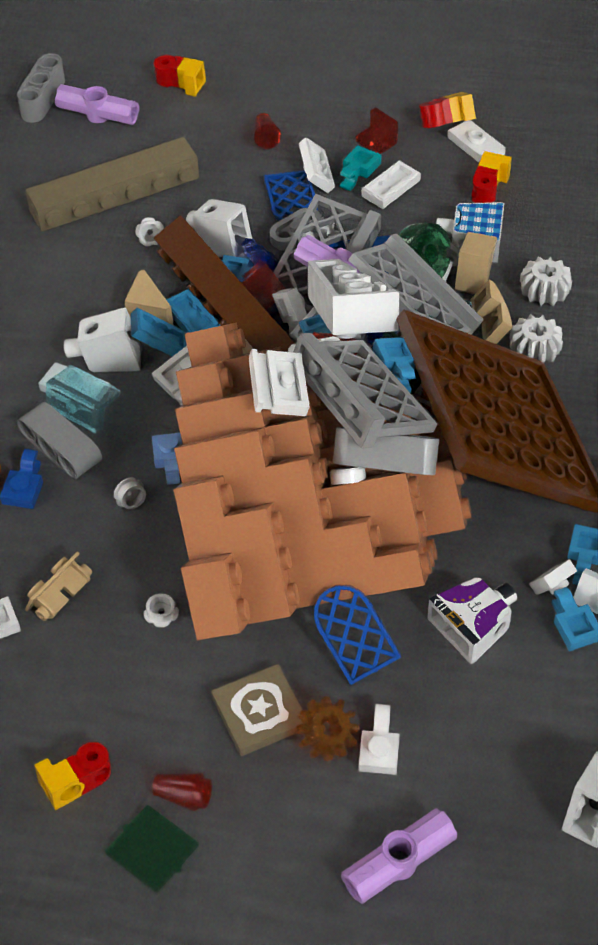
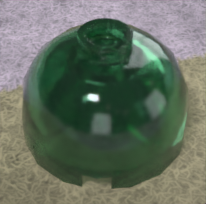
(430, 243)

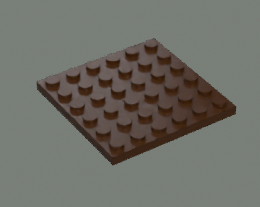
(500, 413)

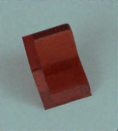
(381, 133)
(261, 283)

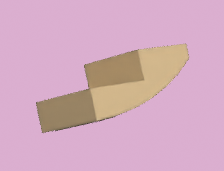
(493, 309)

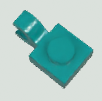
(358, 163)

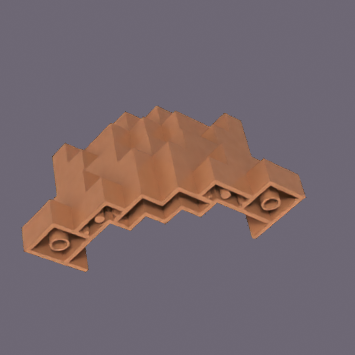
(262, 507)

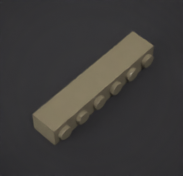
(112, 184)

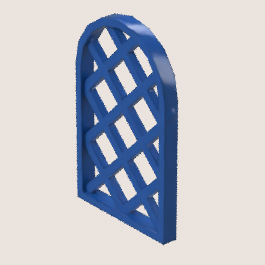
(283, 177)
(395, 655)

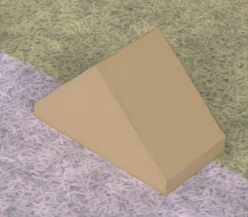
(474, 262)
(147, 297)

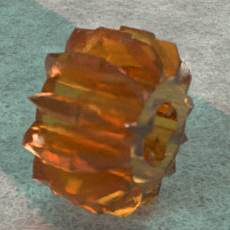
(339, 727)

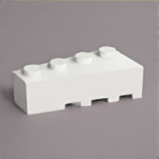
(349, 299)

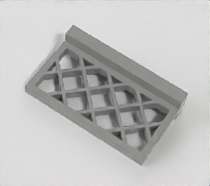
(361, 237)
(414, 276)
(351, 400)

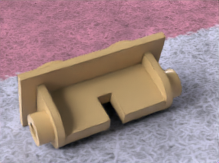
(47, 595)

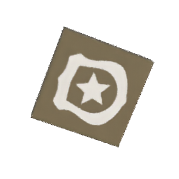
(258, 709)

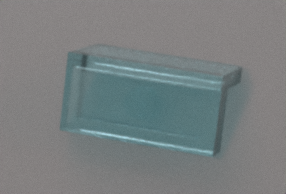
(80, 397)

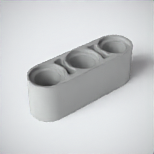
(40, 87)
(59, 440)
(392, 453)

